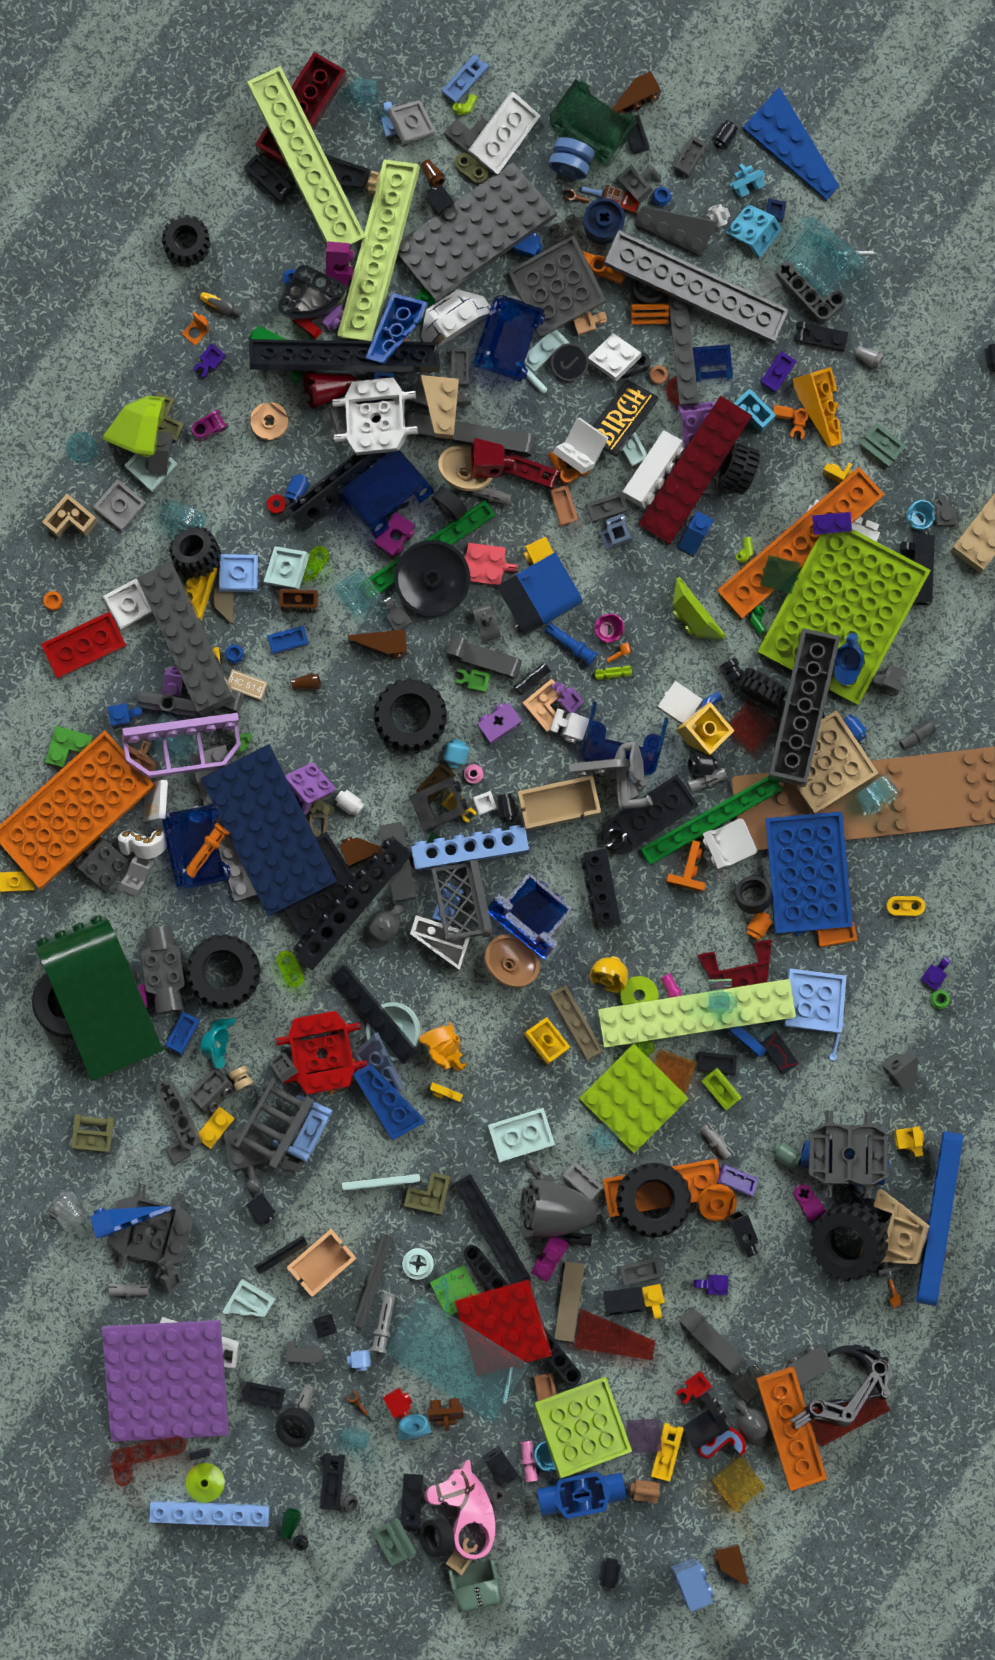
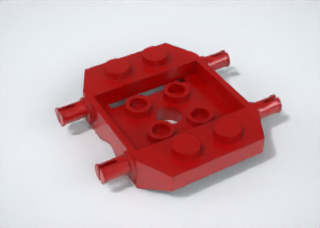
(306, 1051)

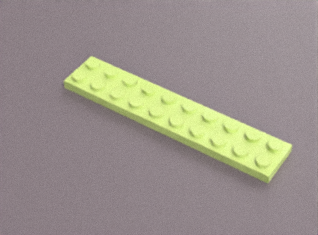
(305, 157)
(378, 251)
(691, 1014)

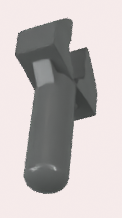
(537, 1172)

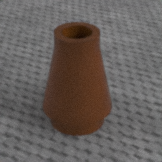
(433, 174)
(307, 682)

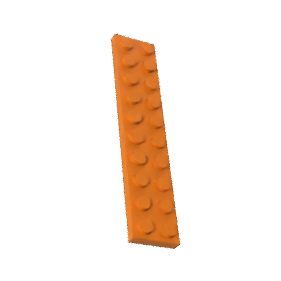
(852, 495)

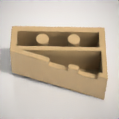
(441, 402)

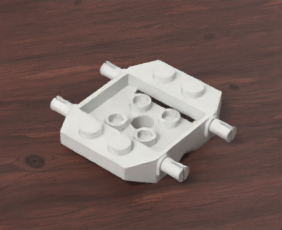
(372, 437)

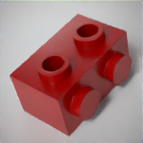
(398, 1403)

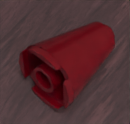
(325, 386)

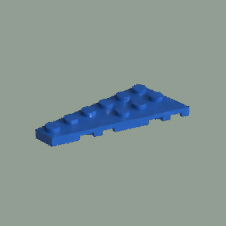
(786, 138)

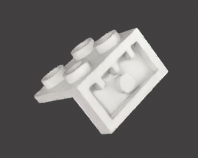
(582, 446)

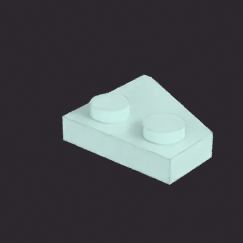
(249, 1301)

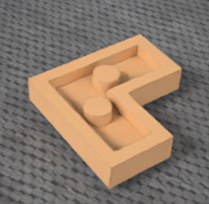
(539, 705)

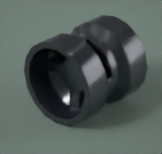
(732, 670)

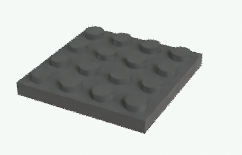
(559, 283)

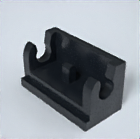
(623, 1301)

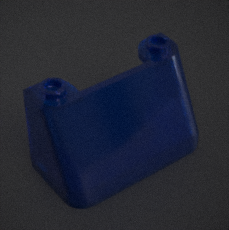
(507, 337)
(184, 838)

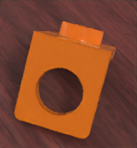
(199, 322)

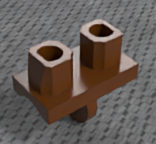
(445, 1416)

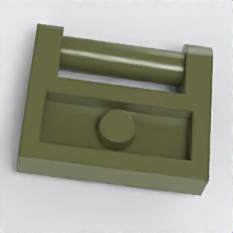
(92, 1139)

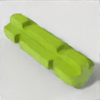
(615, 672)

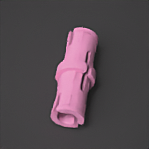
(528, 1461)

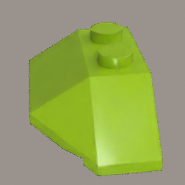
(694, 615)

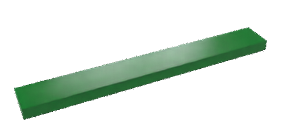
(450, 534)
(710, 820)

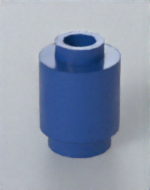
(297, 487)
(856, 727)

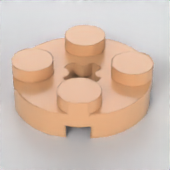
(273, 431)

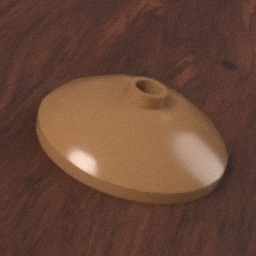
(513, 952)

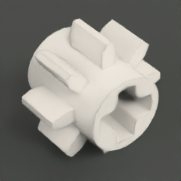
(718, 213)

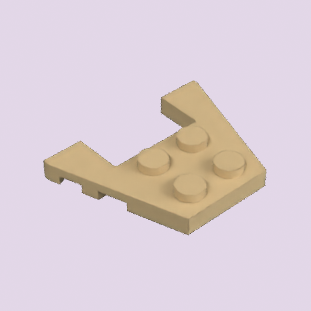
(905, 1231)

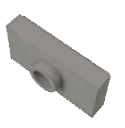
(582, 1181)

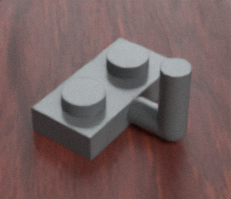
(636, 182)

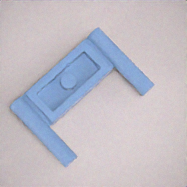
(310, 1132)

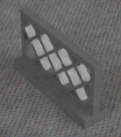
(478, 900)

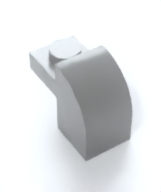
(136, 876)

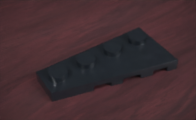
(346, 173)

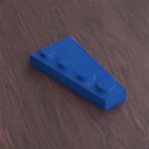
(390, 1106)

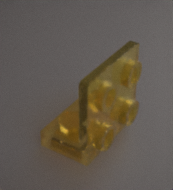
(738, 1483)

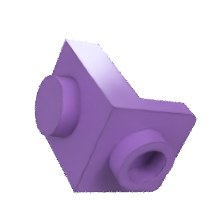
(333, 318)
(172, 682)

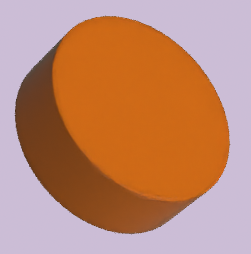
(52, 600)

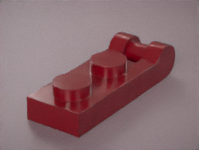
(533, 472)

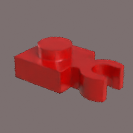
(695, 1385)

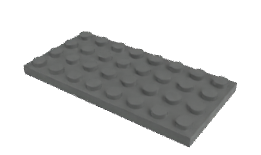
(474, 231)

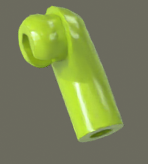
(465, 108)
(747, 552)

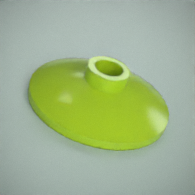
(212, 1475)

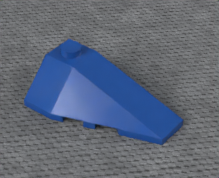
(396, 324)
(114, 1220)

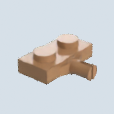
(142, 758)

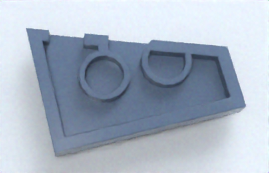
(377, 1055)

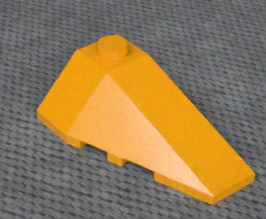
(817, 398)

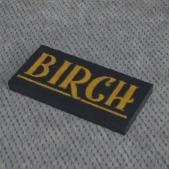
(624, 415)

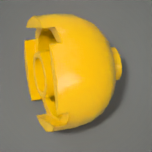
(611, 973)

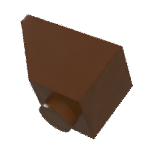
(357, 850)
(731, 1562)

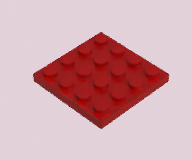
(508, 1319)

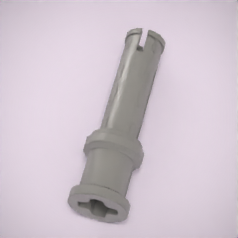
(381, 1333)

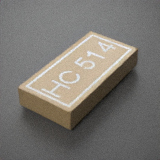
(247, 684)

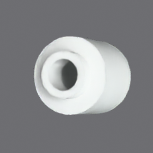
(349, 802)

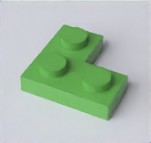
(62, 742)

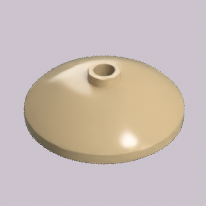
(455, 469)

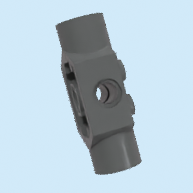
(163, 969)

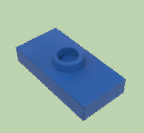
(287, 640)
(182, 1033)

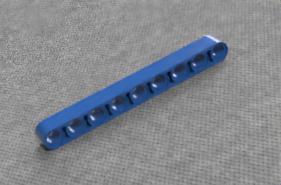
(939, 1218)

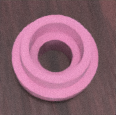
(473, 780)

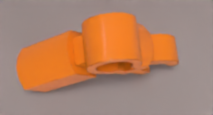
(799, 418)
(566, 475)

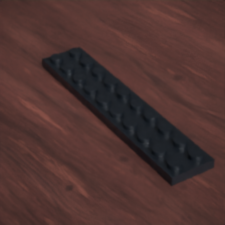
(340, 356)

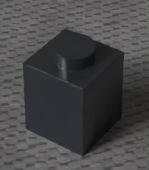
(439, 199)
(261, 1209)

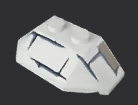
(453, 316)

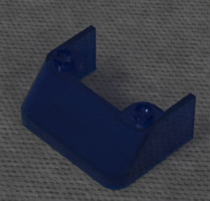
(598, 748)

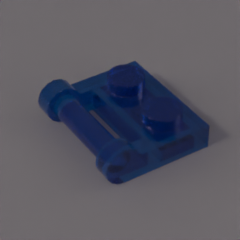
(713, 356)

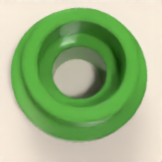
(946, 999)

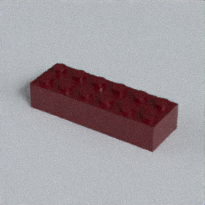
(314, 91)

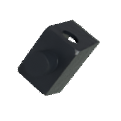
(740, 1225)
(501, 1466)

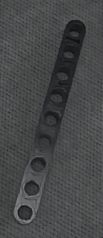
(494, 1274)

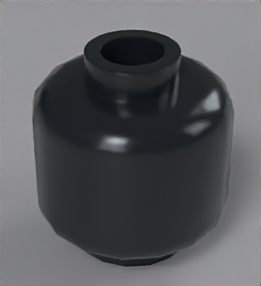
(702, 764)

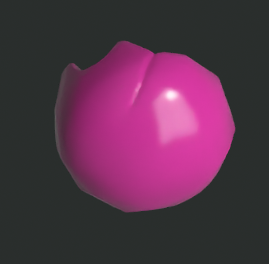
(614, 622)

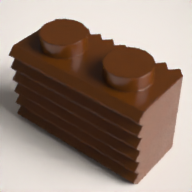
(298, 600)

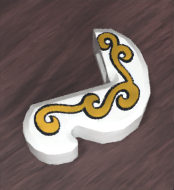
(143, 846)

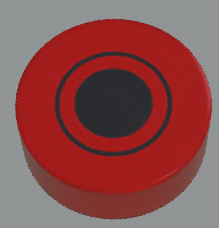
(276, 504)

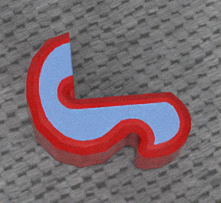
(716, 1444)

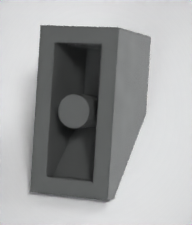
(160, 460)

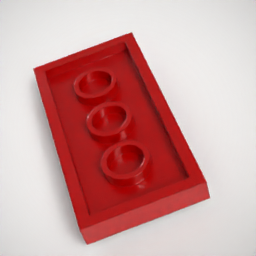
(83, 645)

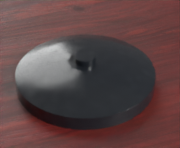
(432, 578)

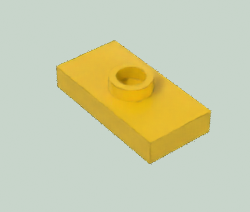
(15, 882)

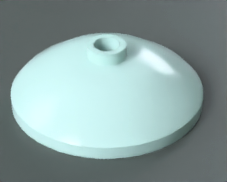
(406, 1021)

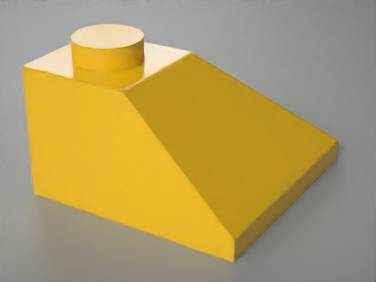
(705, 729)

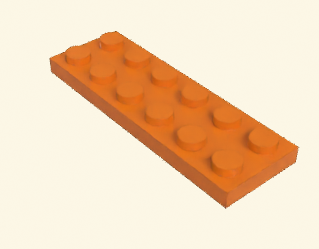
(656, 1195)
(798, 1447)

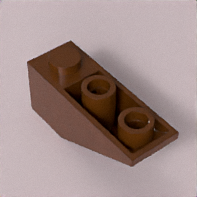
(640, 91)

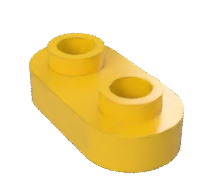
(905, 906)

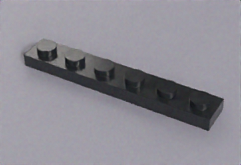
(374, 1014)
(491, 1229)

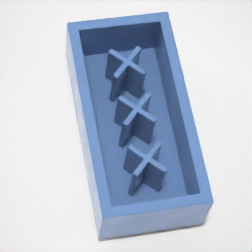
(691, 1582)

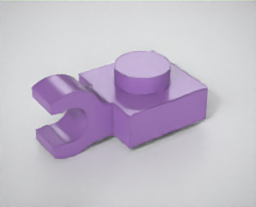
(569, 699)

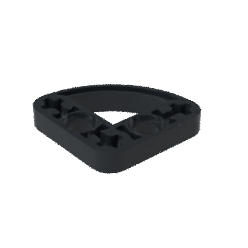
(303, 284)

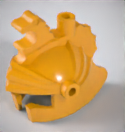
(443, 1047)

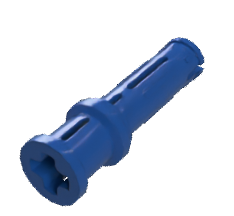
(578, 649)

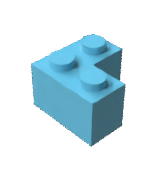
(761, 414)

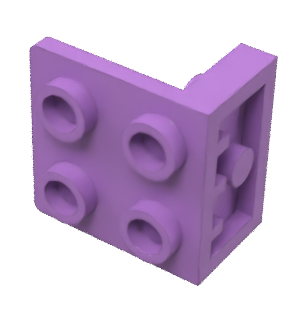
(692, 419)
(309, 785)

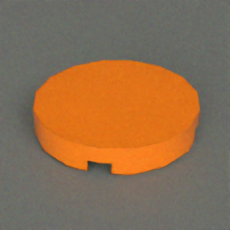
(717, 1202)

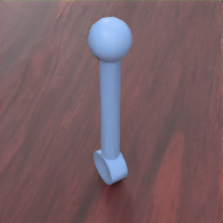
(833, 1056)

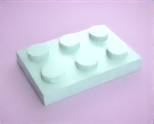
(521, 1135)

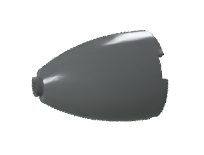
(554, 1210)

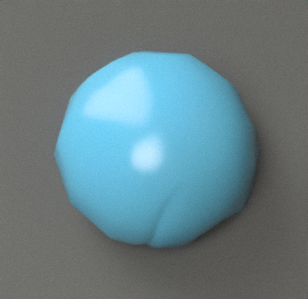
(921, 508)
(543, 1458)

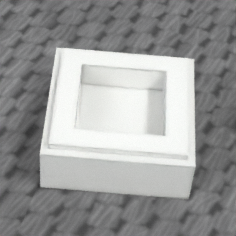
(484, 803)

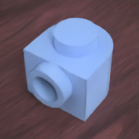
(359, 1360)

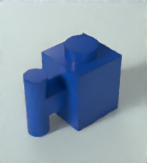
(121, 715)

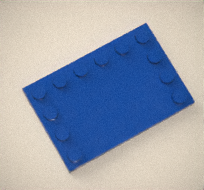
(808, 872)

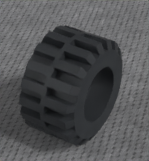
(191, 254)
(739, 468)
(200, 563)

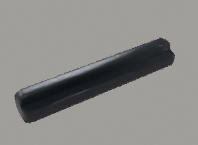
(281, 1254)

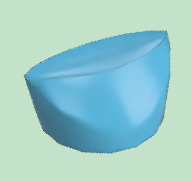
(413, 1427)

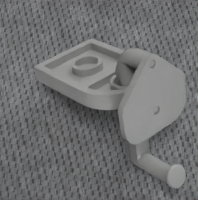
(622, 767)

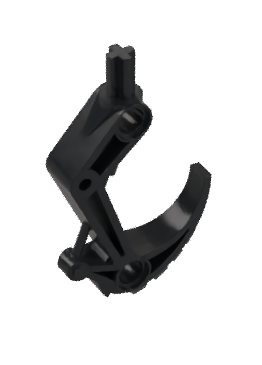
(832, 1411)

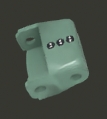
(476, 1586)

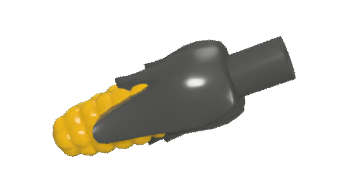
(221, 304)

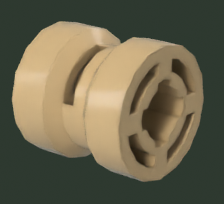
(239, 1074)

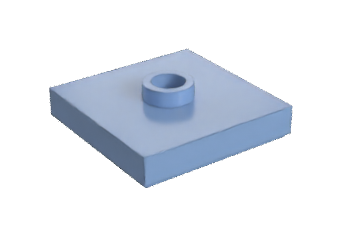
(238, 573)

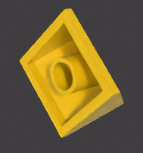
(546, 1041)

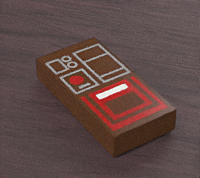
(624, 198)

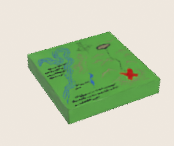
(452, 1287)

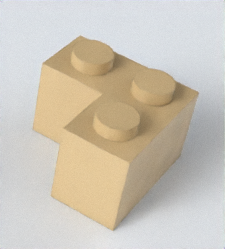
(69, 513)

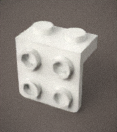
(729, 844)

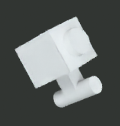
(572, 726)

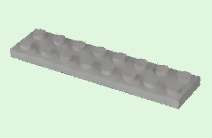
(238, 880)

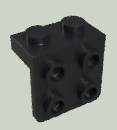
(708, 1424)

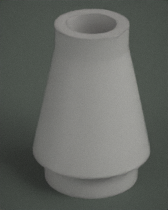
(869, 356)

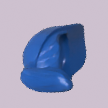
(849, 661)

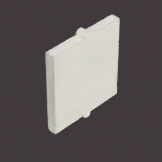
(679, 702)

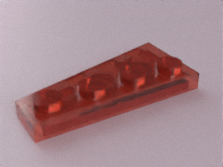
(605, 1336)
(870, 1410)

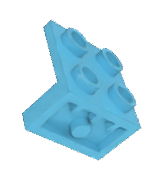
(755, 229)

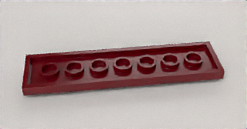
(695, 469)

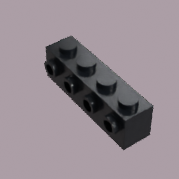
(601, 889)

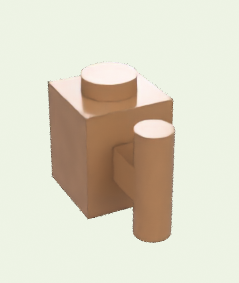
(645, 1490)

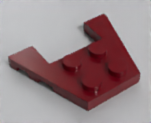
(742, 975)

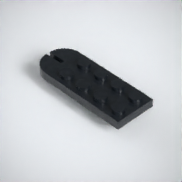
(640, 824)

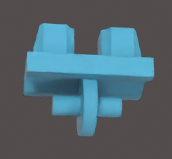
(755, 177)

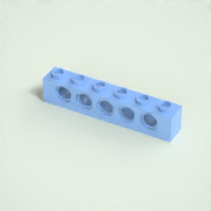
(422, 862)
(209, 1513)

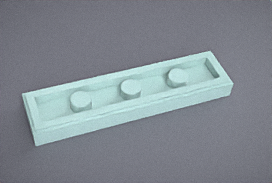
(381, 1182)

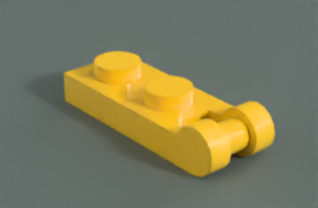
(666, 1458)

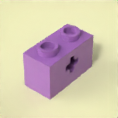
(495, 732)

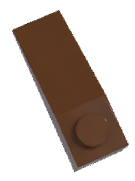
(385, 643)

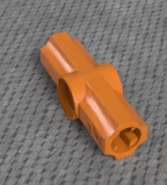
(605, 272)

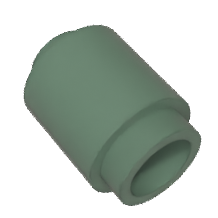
(786, 1154)

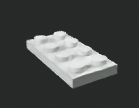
(504, 133)

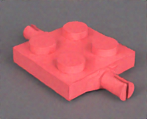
(487, 563)

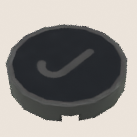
(569, 361)

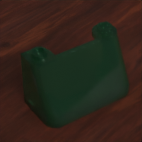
(592, 122)

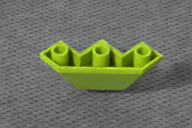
(138, 425)

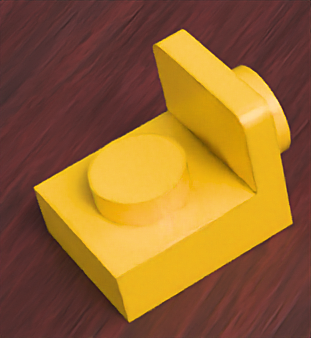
(834, 472)

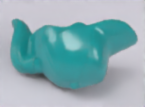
(217, 1033)

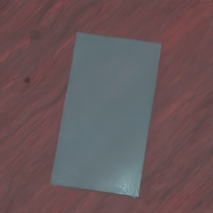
(456, 1358)

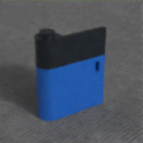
(539, 594)

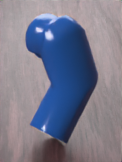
(714, 698)

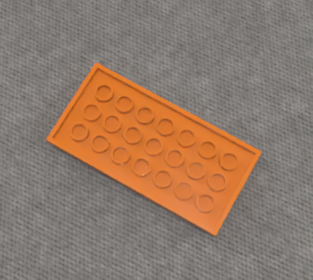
(72, 810)

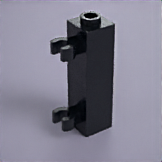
(924, 555)

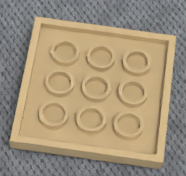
(836, 766)

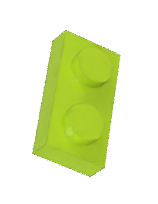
(721, 1089)

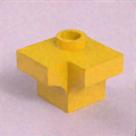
(910, 1139)

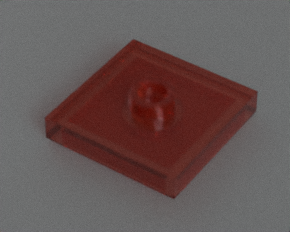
(751, 726)

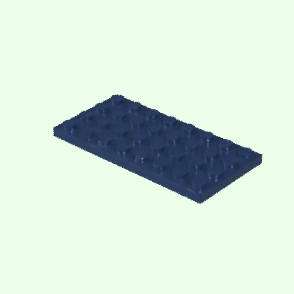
(269, 830)

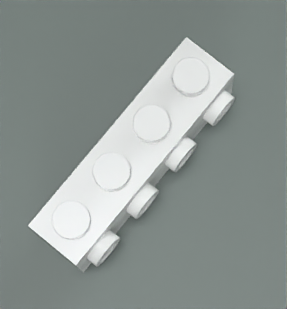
(654, 469)

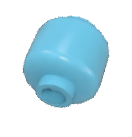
(456, 753)

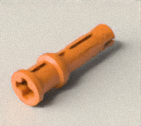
(211, 842)

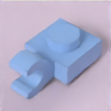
(386, 121)

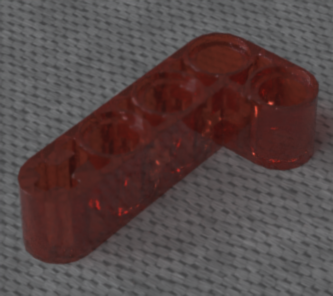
(150, 1454)

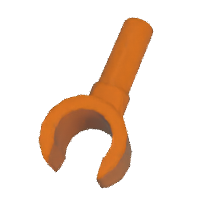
(624, 650)
(895, 1300)

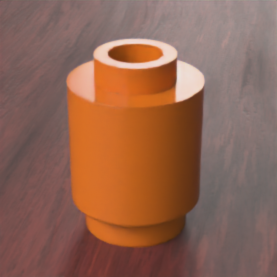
(758, 925)

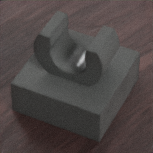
(291, 1165)

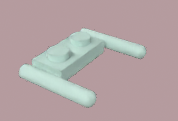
(540, 354)

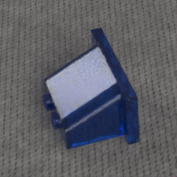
(540, 909)

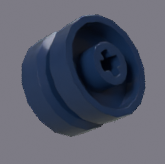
(613, 220)

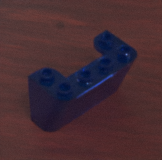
(384, 489)

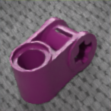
(210, 425)
(811, 1204)

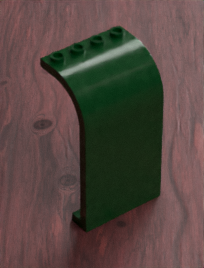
(98, 996)

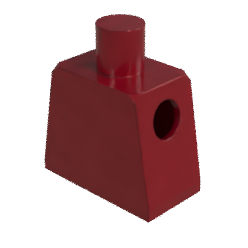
(488, 459)

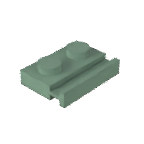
(882, 445)
(394, 1542)

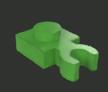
(476, 680)

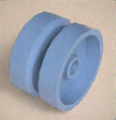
(571, 158)

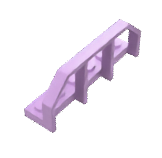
(171, 730)

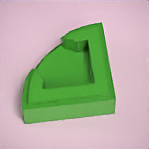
(245, 740)

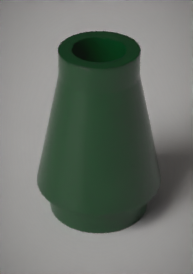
(290, 1521)

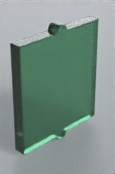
(780, 574)

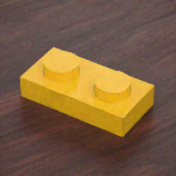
(215, 1127)

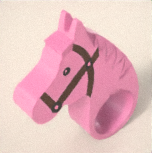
(472, 1502)

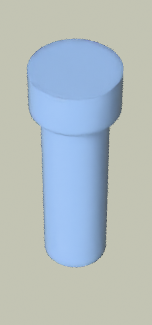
(598, 193)

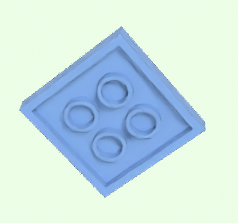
(817, 1001)

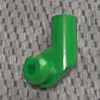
(756, 617)

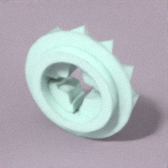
(412, 1256)

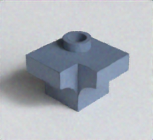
(616, 533)

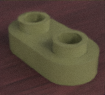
(471, 168)

